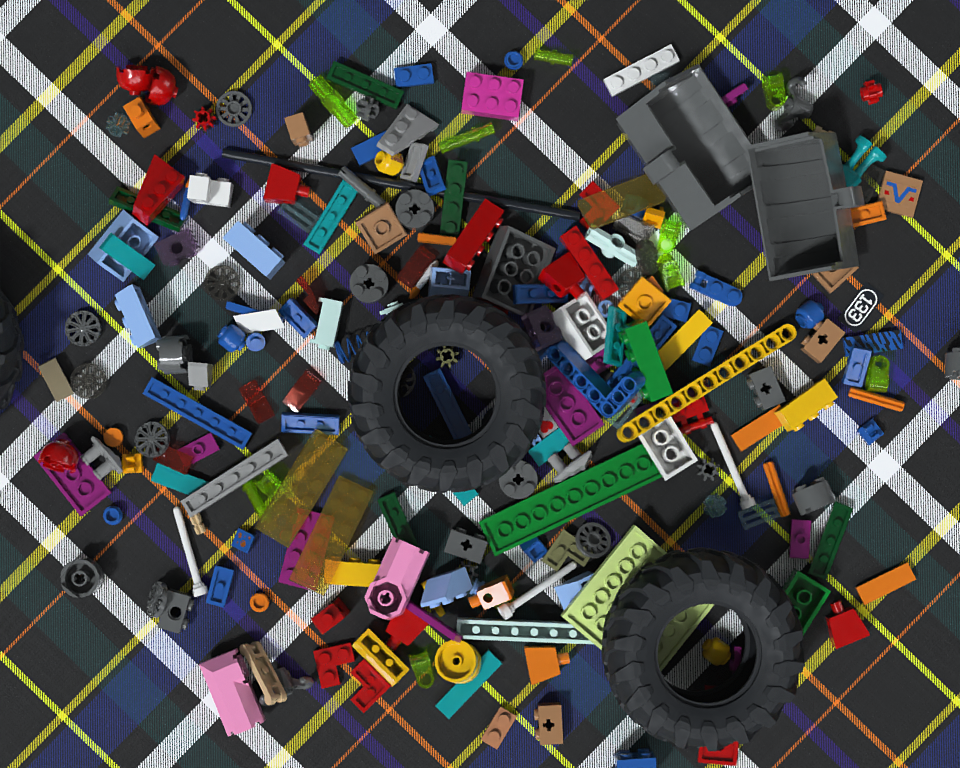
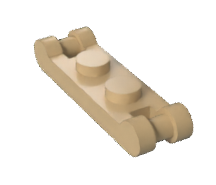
(264, 672)

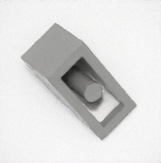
(200, 375)

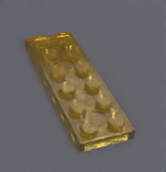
(301, 488)
(331, 535)

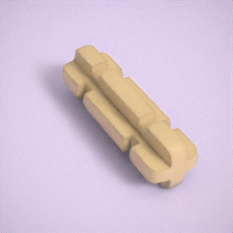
(197, 522)

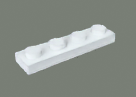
(641, 70)

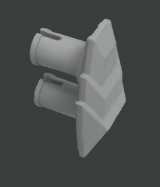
(112, 461)
(579, 463)

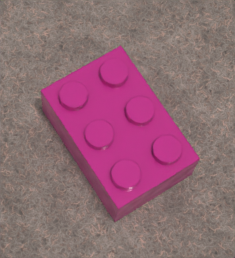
(492, 96)

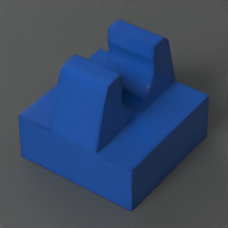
(870, 432)

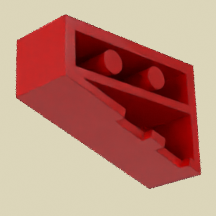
(157, 190)

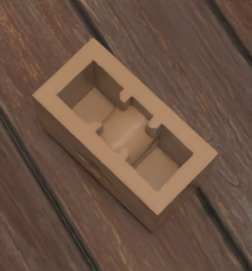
(298, 129)
(831, 334)
(550, 735)

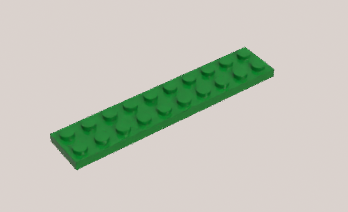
(569, 499)

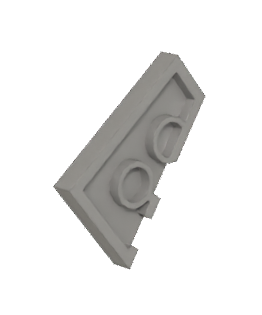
(405, 130)

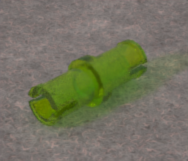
(553, 57)

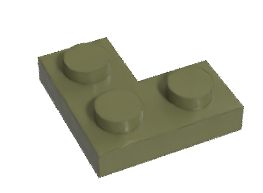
(562, 548)

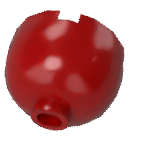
(135, 78)
(162, 87)
(59, 456)

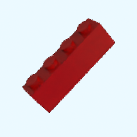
(473, 237)
(589, 263)

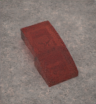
(416, 267)
(311, 299)
(301, 391)
(256, 401)
(175, 459)

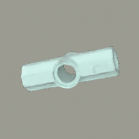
(612, 245)

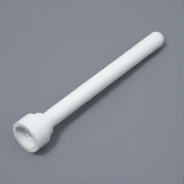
(746, 500)
(198, 587)
(507, 609)

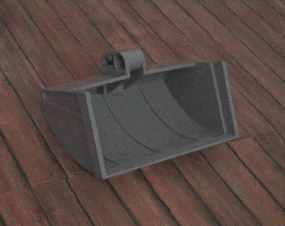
(689, 146)
(803, 204)

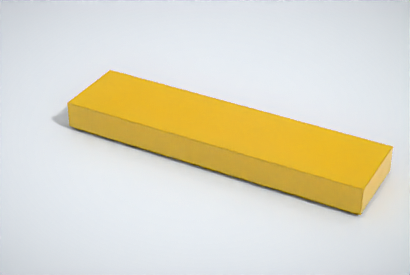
(683, 338)

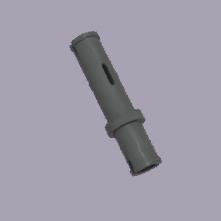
(361, 187)

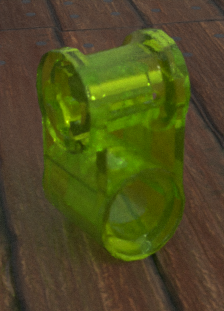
(773, 87)
(668, 232)
(671, 275)
(877, 376)
(271, 486)
(422, 667)

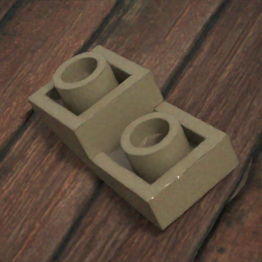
(55, 379)

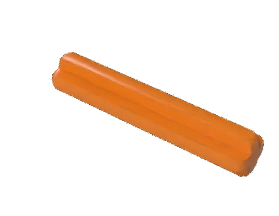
(876, 399)
(776, 488)

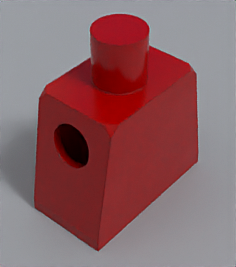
(284, 186)
(563, 277)
(330, 616)
(844, 625)
(404, 629)

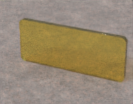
(620, 201)

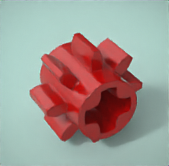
(871, 92)
(205, 125)

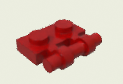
(693, 409)

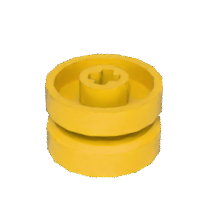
(446, 662)

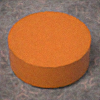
(113, 437)
(259, 602)

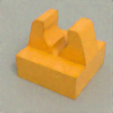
(654, 216)
(132, 463)

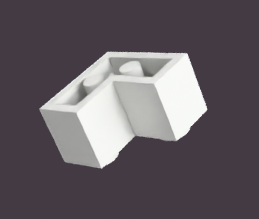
(210, 192)

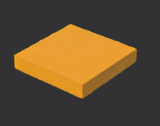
(644, 301)

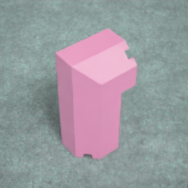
(395, 579)
(232, 692)

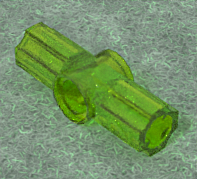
(333, 101)

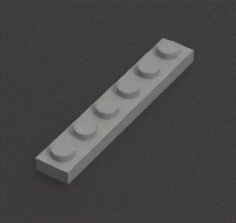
(234, 478)

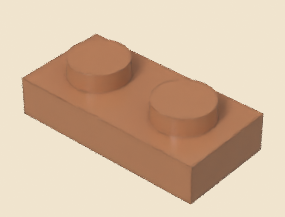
(498, 727)

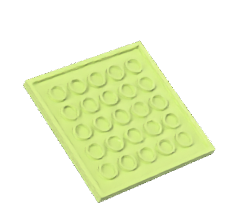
(595, 599)

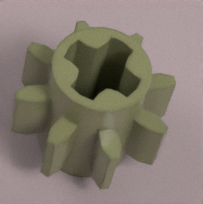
(442, 357)

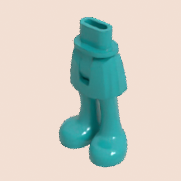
(853, 177)

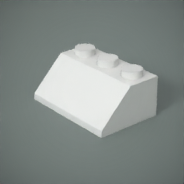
(582, 326)
(667, 448)

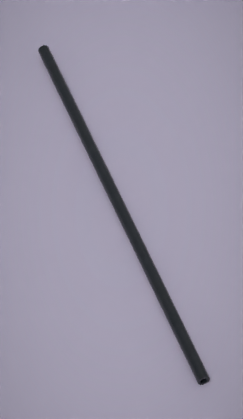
(398, 184)

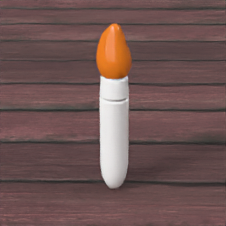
(422, 281)

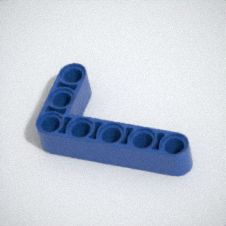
(563, 355)

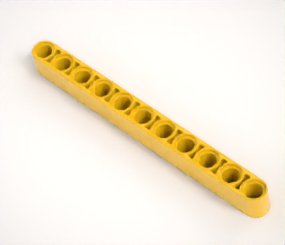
(714, 378)

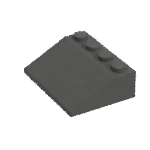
(511, 261)

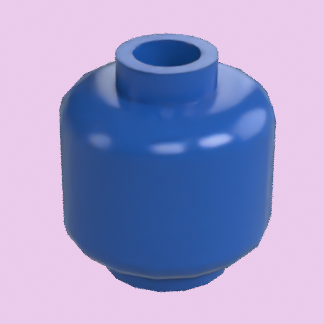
(809, 314)
(231, 338)

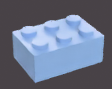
(254, 249)

